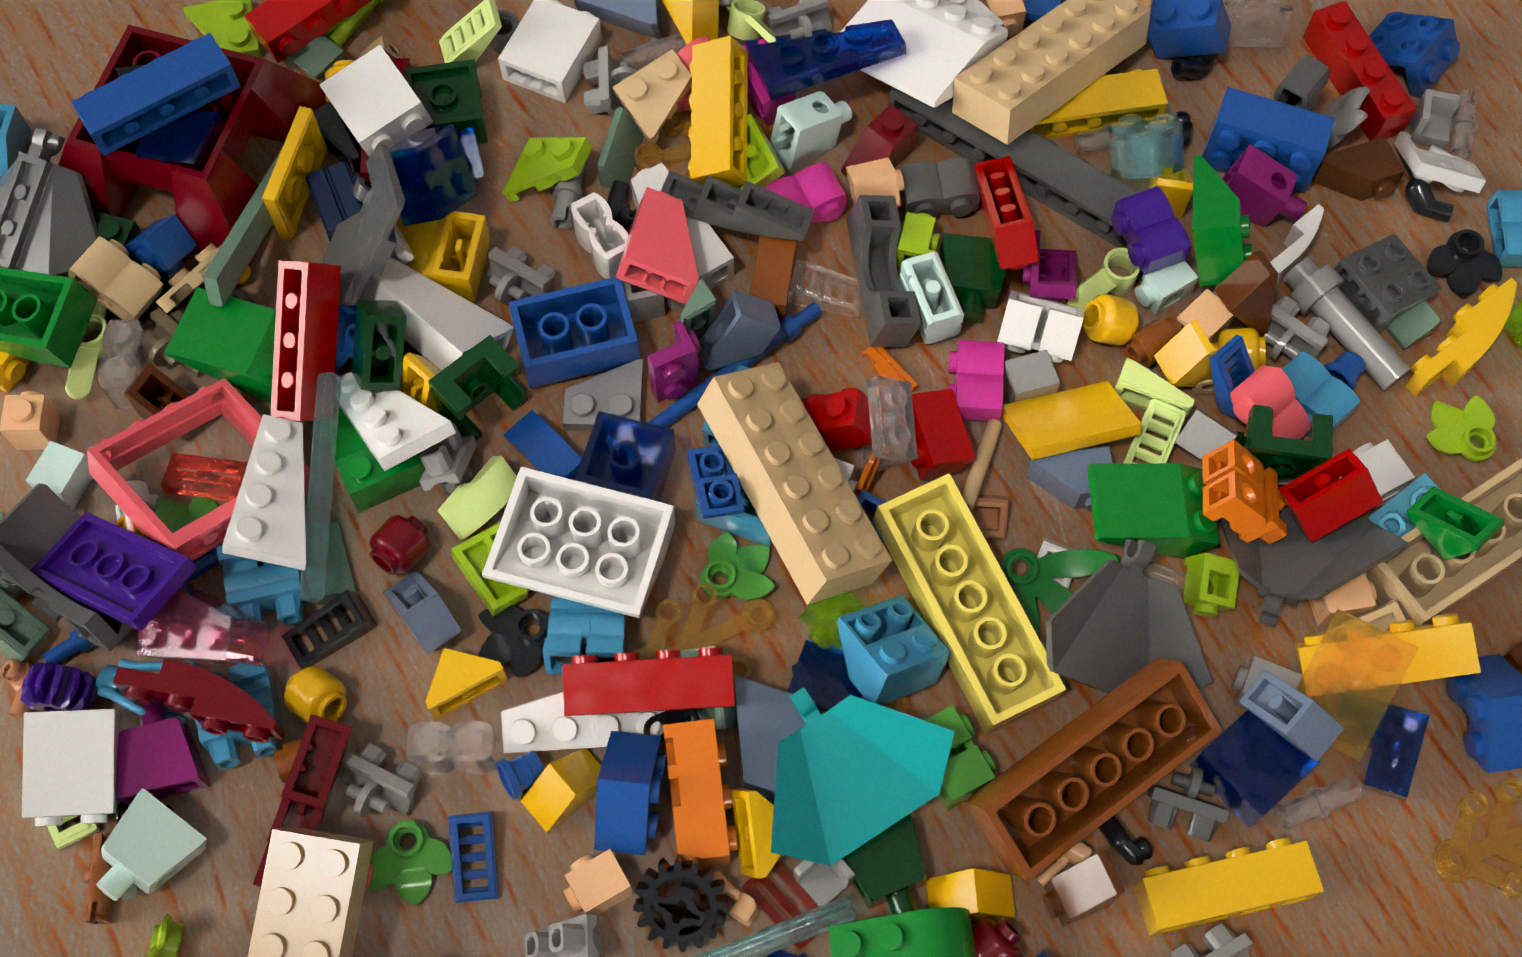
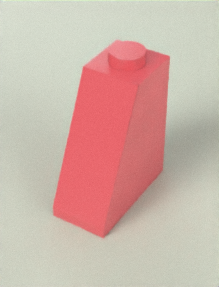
(660, 248)

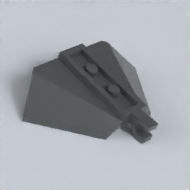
(44, 211)
(367, 238)
(1305, 570)
(1122, 625)

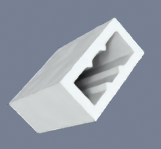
(550, 49)
(376, 101)
(70, 765)

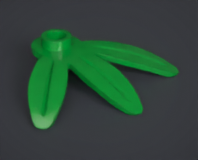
(1039, 573)

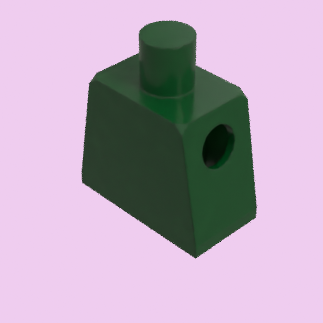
(972, 272)
(889, 868)

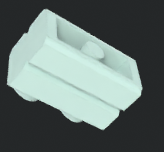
(935, 297)

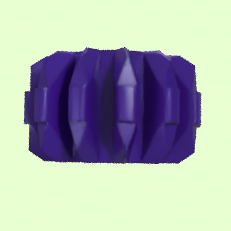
(58, 688)

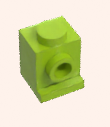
(916, 237)
(1210, 584)

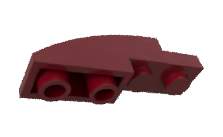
(208, 698)

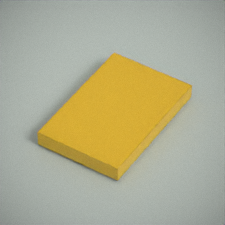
(287, 187)
(1070, 420)

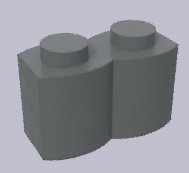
(1303, 83)
(941, 187)

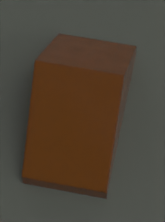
(1251, 291)
(153, 392)

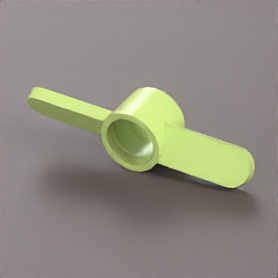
(747, 20)
(1105, 280)
(83, 367)

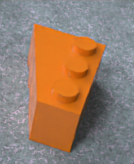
(698, 793)

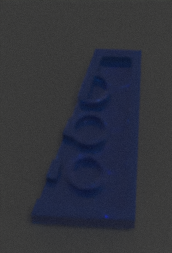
(808, 61)

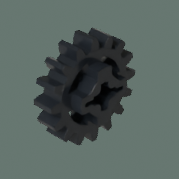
(663, 896)

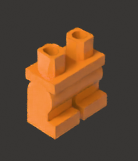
(1242, 493)

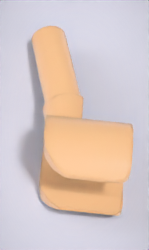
(1075, 855)
(744, 908)

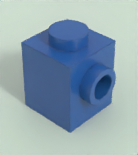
(162, 245)

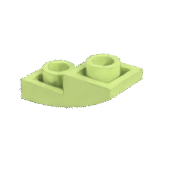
(480, 499)

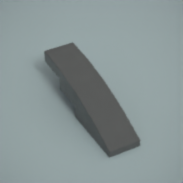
(745, 210)

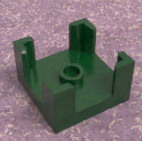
(450, 95)
(472, 379)
(1286, 455)

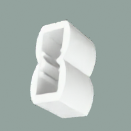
(599, 233)

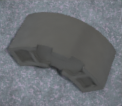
(24, 540)

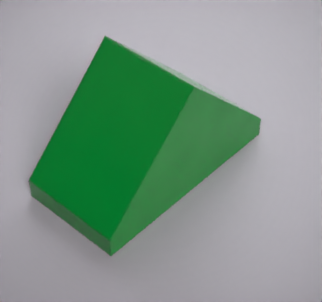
(1452, 523)

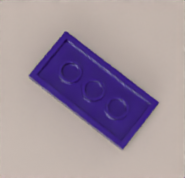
(114, 570)

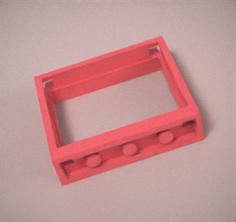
(157, 431)

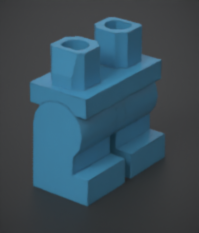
(262, 588)
(581, 626)
(260, 685)

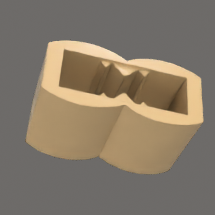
(116, 279)

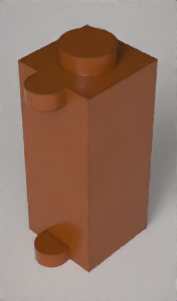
(773, 270)

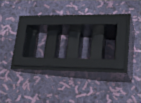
(337, 137)
(336, 640)

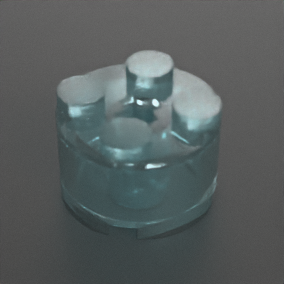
(1146, 146)

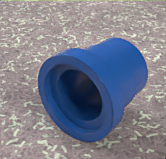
(1347, 368)
(519, 773)

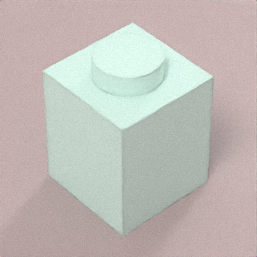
(63, 472)

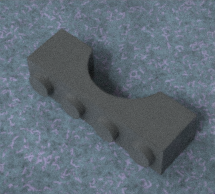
(888, 309)

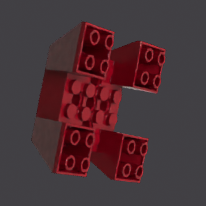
(215, 188)

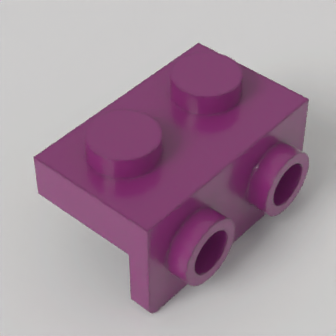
(1053, 275)
(675, 367)

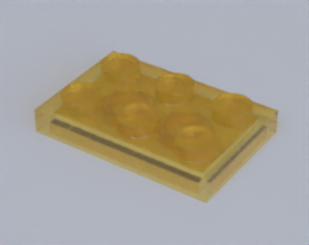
(1356, 678)

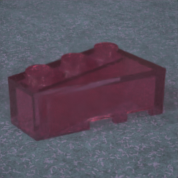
(203, 630)

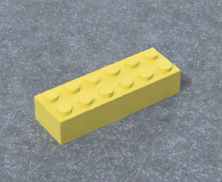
(968, 603)

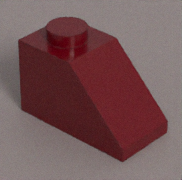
(888, 135)

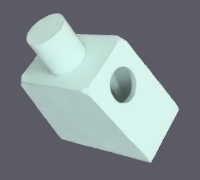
(807, 129)
(147, 847)

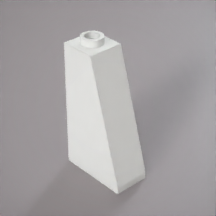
(711, 256)
(437, 320)

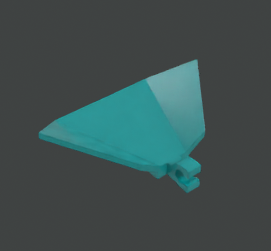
(851, 776)

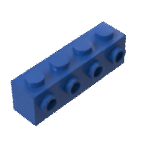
(156, 94)

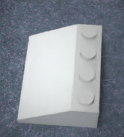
(939, 42)
(581, 542)

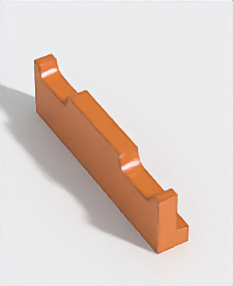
(887, 367)
(867, 474)

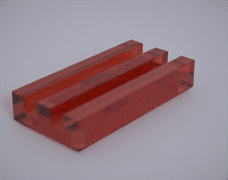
(203, 482)
(768, 909)

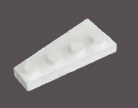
(391, 422)
(271, 499)
(543, 727)

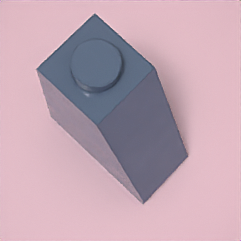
(633, 15)
(762, 721)

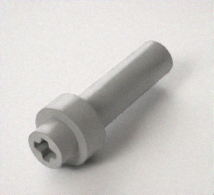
(1319, 292)

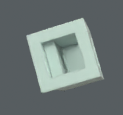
(1166, 287)

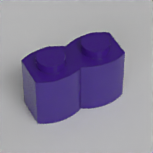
(1151, 230)

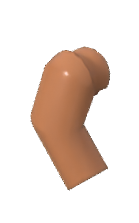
(16, 672)

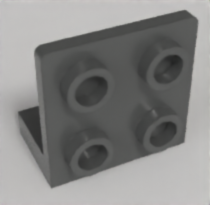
(1385, 280)

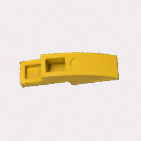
(1467, 340)

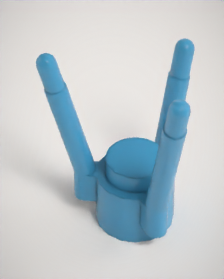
(107, 689)

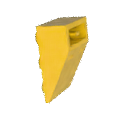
(450, 251)

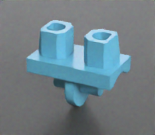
(1393, 514)

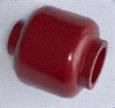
(399, 544)
(996, 938)

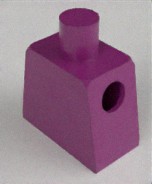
(1263, 187)
(158, 757)

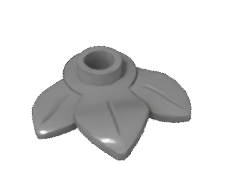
(1346, 113)

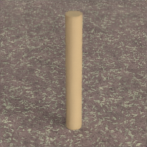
(981, 462)

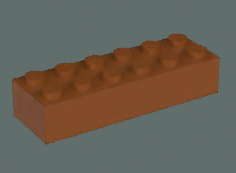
(1093, 767)

